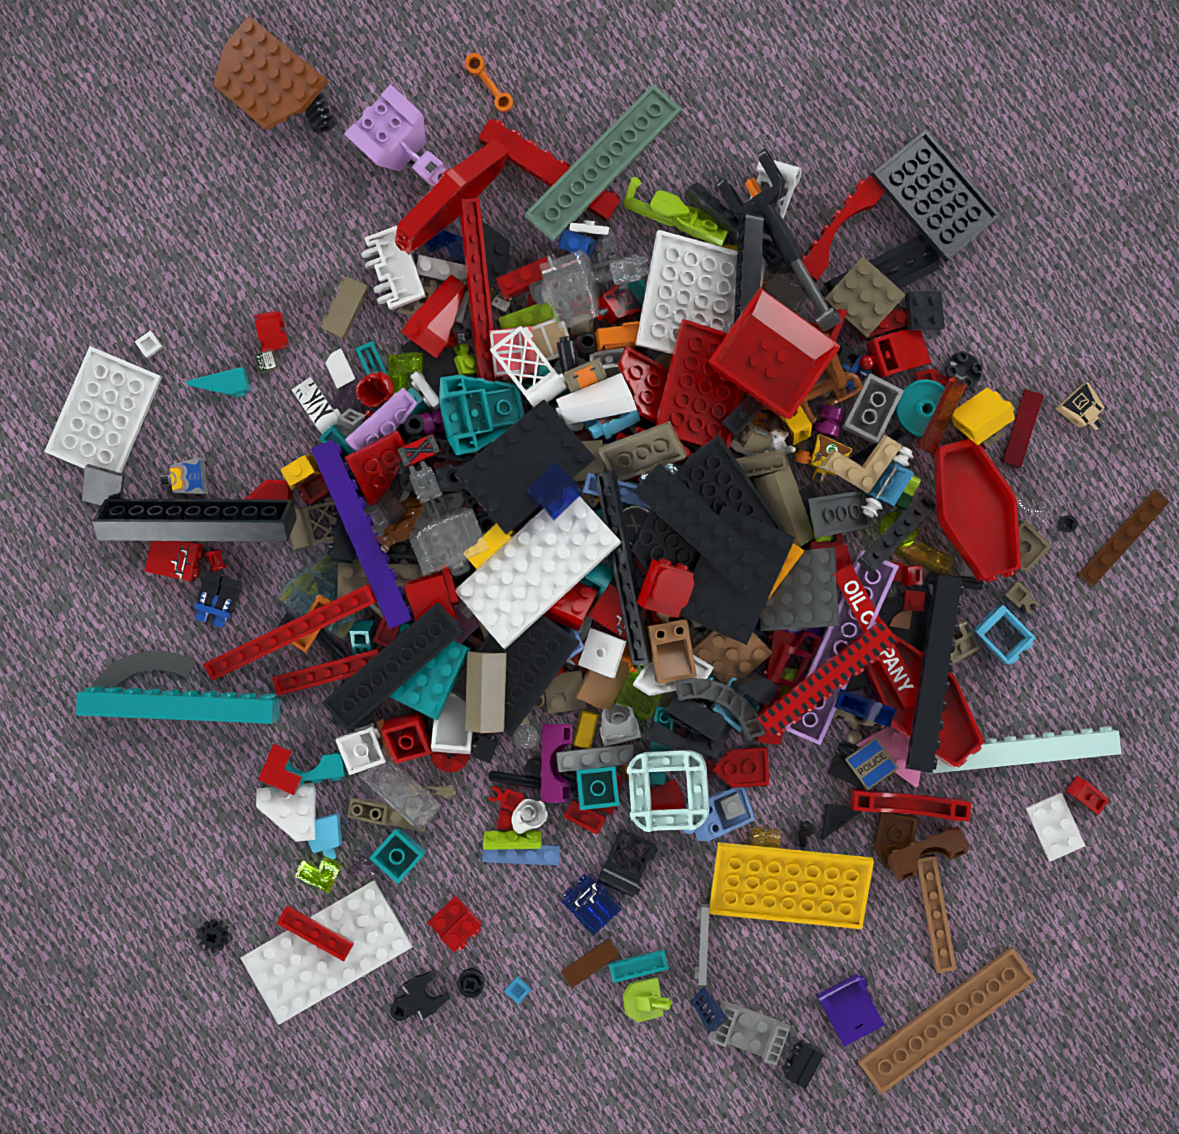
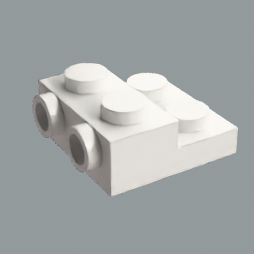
(362, 749)

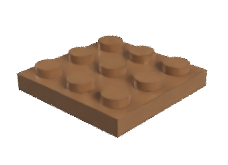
(730, 656)

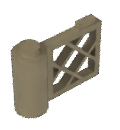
(302, 532)

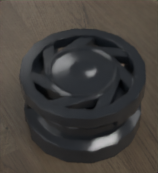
(471, 983)

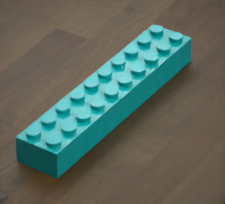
(178, 706)

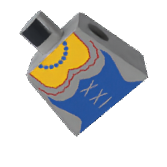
(187, 477)

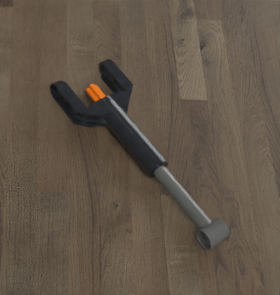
(766, 203)

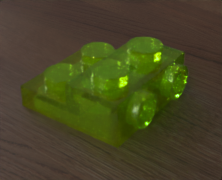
(640, 702)

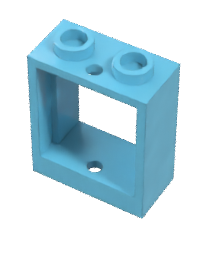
(1024, 644)

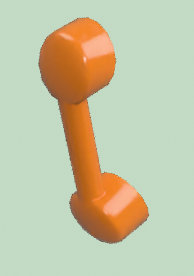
(503, 101)

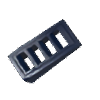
(720, 1017)

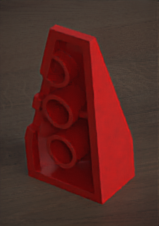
(434, 319)

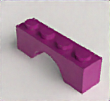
(553, 784)

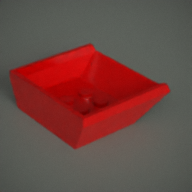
(773, 354)

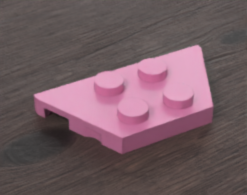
(897, 747)

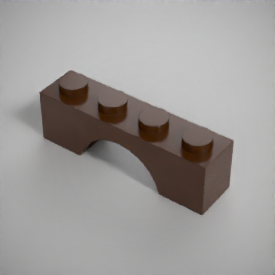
(948, 843)

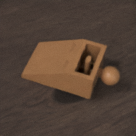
(672, 652)

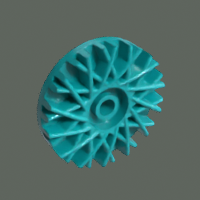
(910, 405)

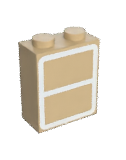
(545, 338)

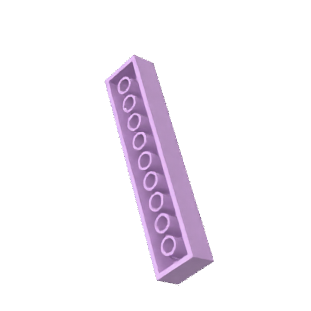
(815, 723)

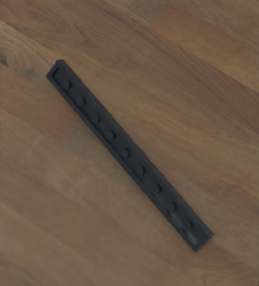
(624, 568)

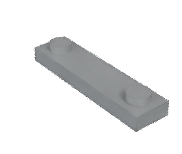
(703, 917)

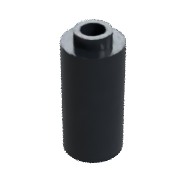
(567, 353)
(411, 427)

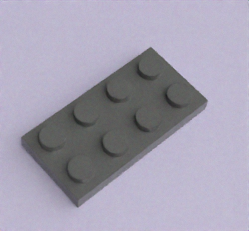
(839, 513)

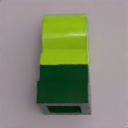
(904, 500)

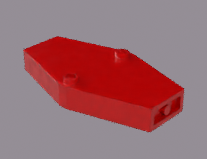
(441, 203)
(977, 510)
(959, 732)

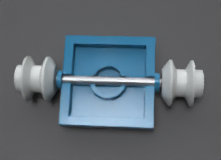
(890, 484)

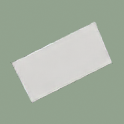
(339, 368)

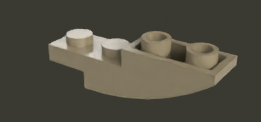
(377, 813)

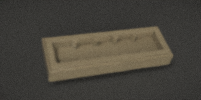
(763, 463)

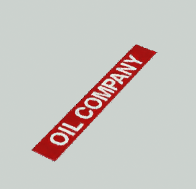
(863, 611)

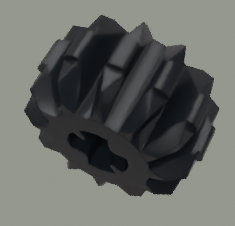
(213, 928)

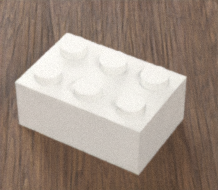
(449, 730)

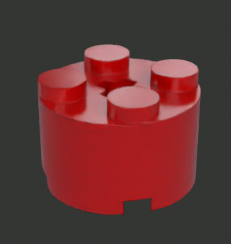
(270, 331)

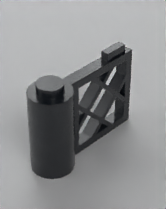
(619, 877)

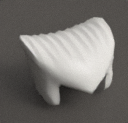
(528, 815)

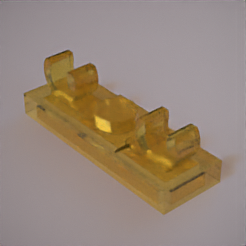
(926, 556)

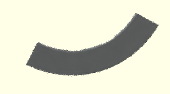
(145, 661)
(724, 695)

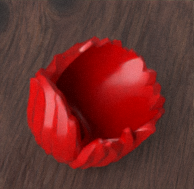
(375, 389)

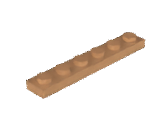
(936, 914)

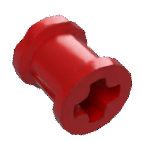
(215, 560)

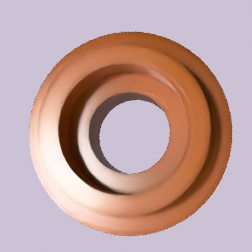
(802, 456)

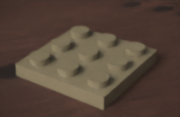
(865, 296)

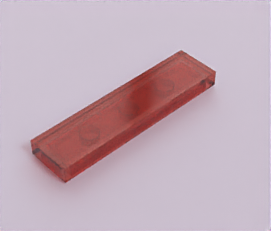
(942, 415)

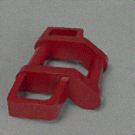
(794, 649)

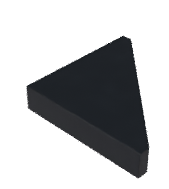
(836, 817)

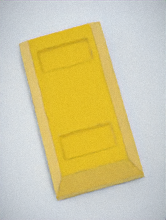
(585, 730)

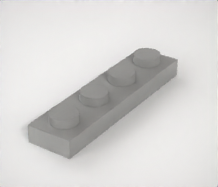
(594, 757)

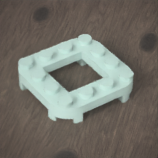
(640, 794)

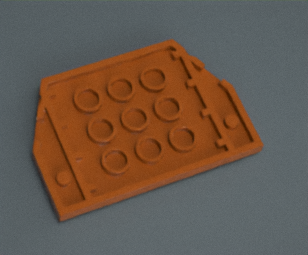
(265, 76)

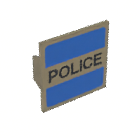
(871, 763)

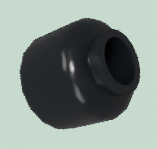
(586, 345)

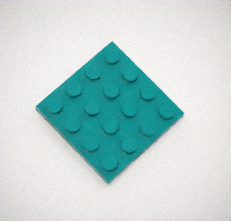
(433, 683)

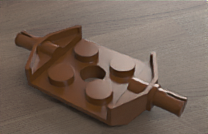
(402, 528)

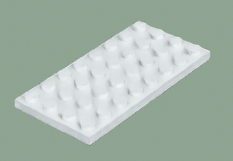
(536, 570)
(299, 974)

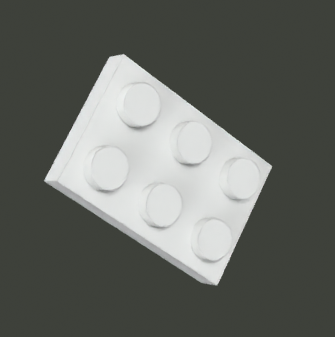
(1055, 827)

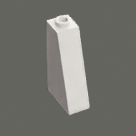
(597, 401)

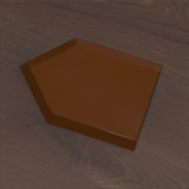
(893, 833)

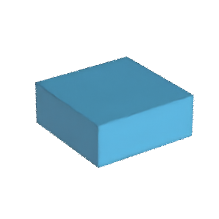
(517, 990)

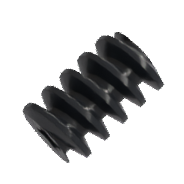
(318, 117)

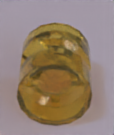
(763, 838)

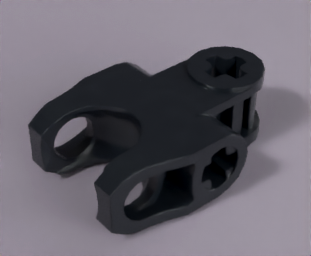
(416, 999)

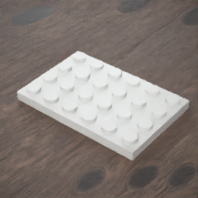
(103, 412)

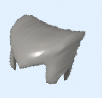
(618, 721)

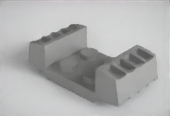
(751, 1032)

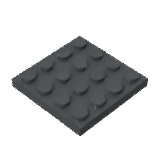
(805, 595)

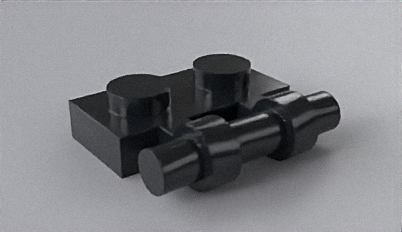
(841, 769)

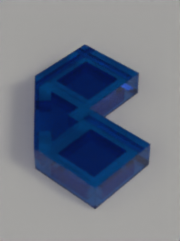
(452, 242)

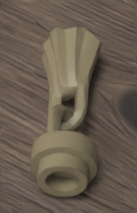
(444, 792)

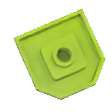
(644, 1001)

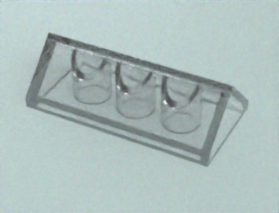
(402, 793)

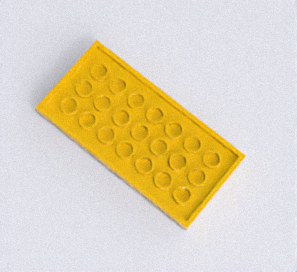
(790, 885)

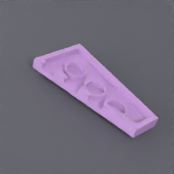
(383, 420)

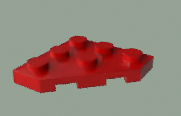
(645, 381)
(376, 465)

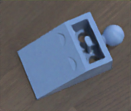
(717, 822)

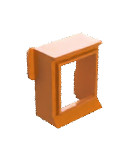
(618, 337)

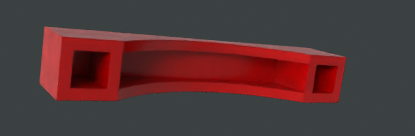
(865, 198)
(777, 640)
(907, 803)

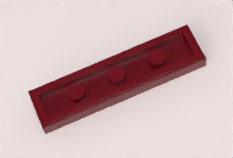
(1022, 428)

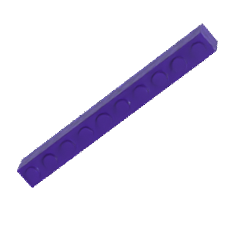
(361, 534)

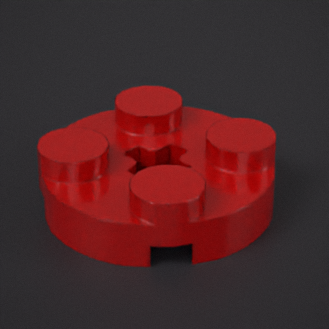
(451, 764)

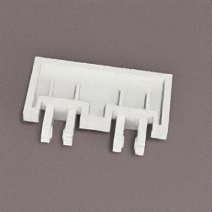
(395, 267)

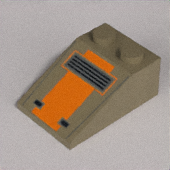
(585, 375)

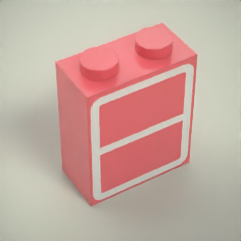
(495, 337)

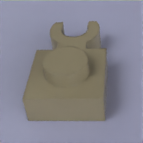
(1019, 596)

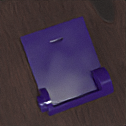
(850, 1009)

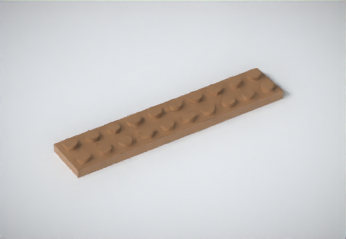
(946, 1020)

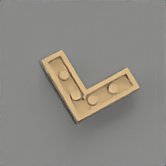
(868, 474)

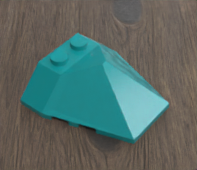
(477, 411)

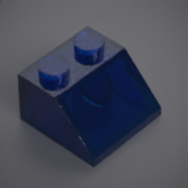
(554, 491)

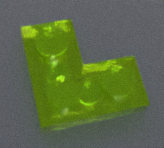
(401, 365)
(320, 877)

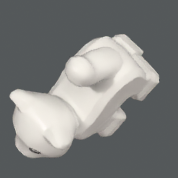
(778, 441)

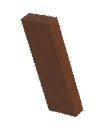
(590, 963)

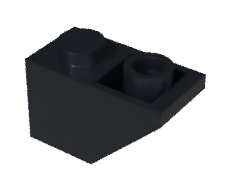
(757, 687)

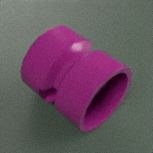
(829, 421)
(432, 423)

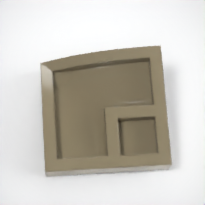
(562, 691)

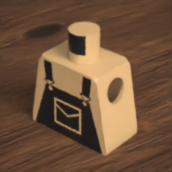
(1082, 407)

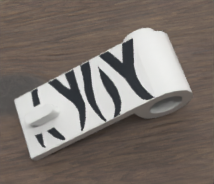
(316, 405)

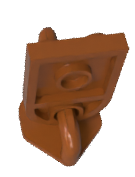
(836, 382)

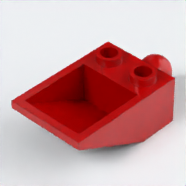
(895, 353)

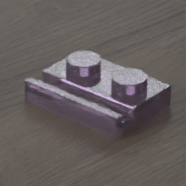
(347, 397)

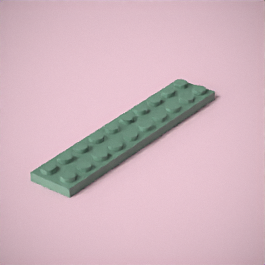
(602, 163)

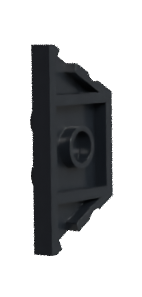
(496, 253)

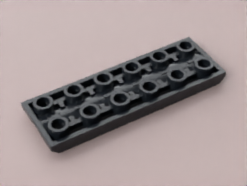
(903, 264)

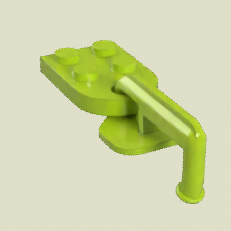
(672, 212)

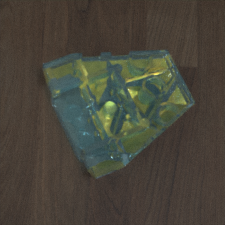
(314, 580)

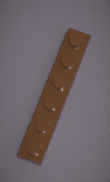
(1123, 538)

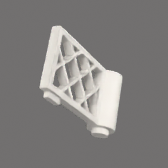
(792, 177)
(548, 386)

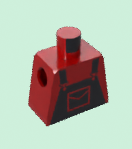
(619, 304)

